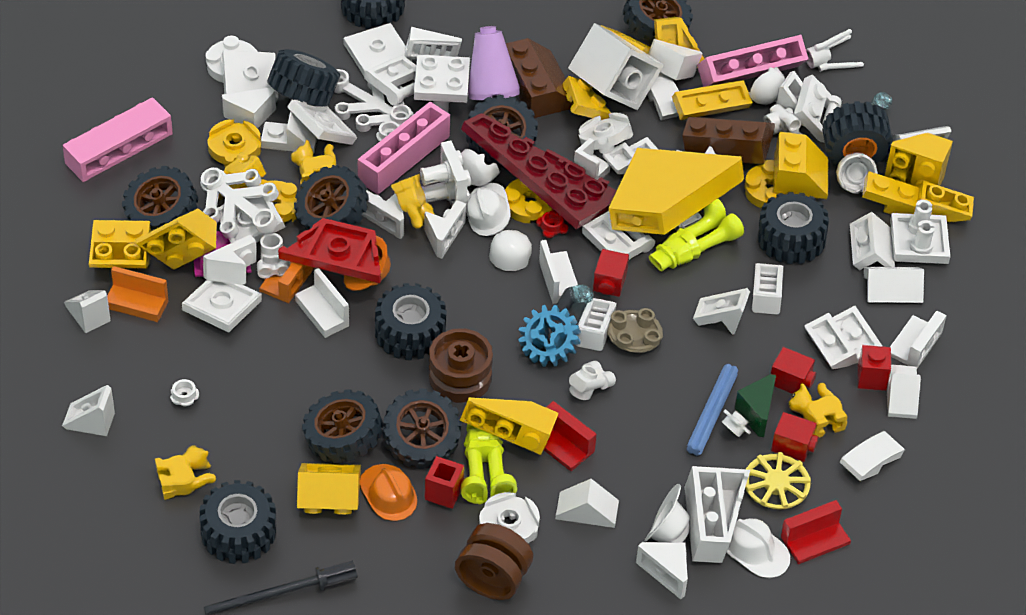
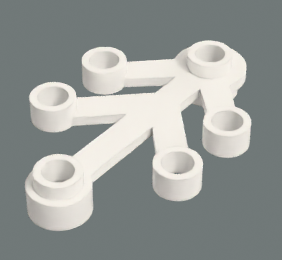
(398, 113)
(216, 181)

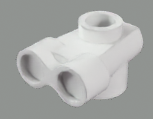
(784, 120)
(270, 262)
(590, 378)

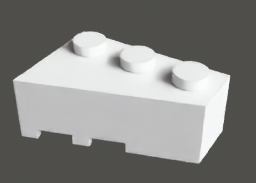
(713, 508)

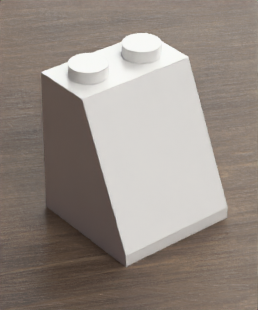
(615, 67)

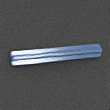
(712, 409)

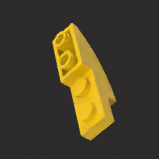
(902, 197)

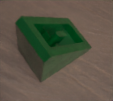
(754, 403)

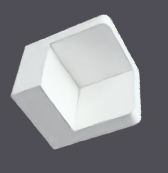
(593, 165)

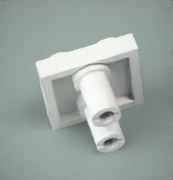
(442, 79)
(450, 174)
(920, 236)

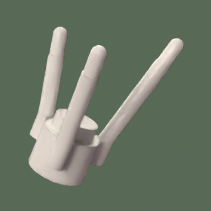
(820, 53)

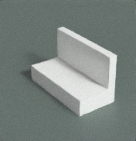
(871, 242)
(556, 271)
(894, 284)
(324, 305)
(917, 339)

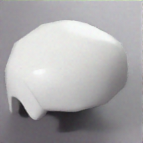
(767, 86)
(852, 171)
(479, 172)
(510, 250)

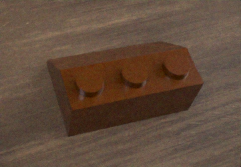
(538, 77)
(729, 138)

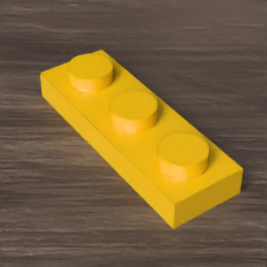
(712, 99)

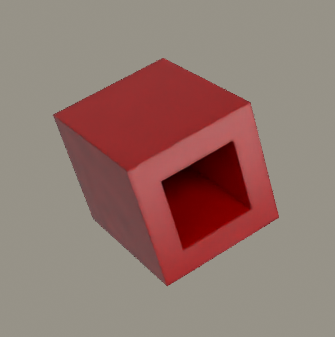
(610, 272)
(874, 367)
(793, 370)
(795, 437)
(444, 482)

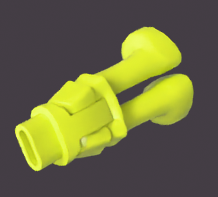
(682, 245)
(484, 448)

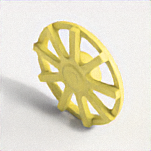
(778, 481)

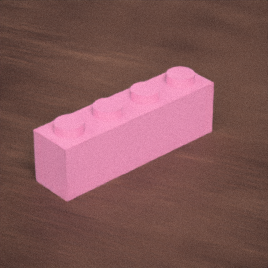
(752, 61)
(117, 139)
(404, 147)

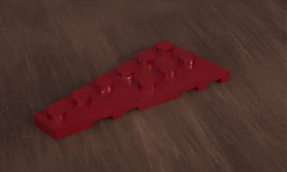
(547, 174)

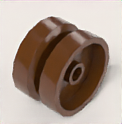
(460, 365)
(494, 561)

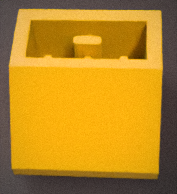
(919, 159)
(181, 239)
(115, 244)

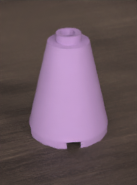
(491, 67)

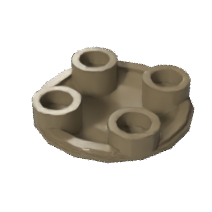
(635, 330)

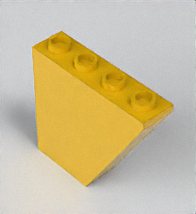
(670, 187)

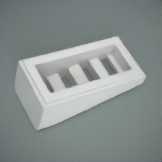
(424, 37)
(767, 290)
(595, 324)

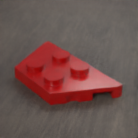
(337, 249)

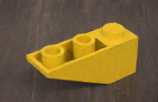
(512, 420)

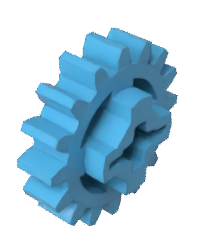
(538, 332)

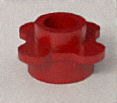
(552, 224)

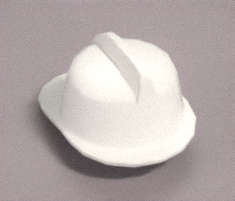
(488, 209)
(671, 520)
(758, 549)

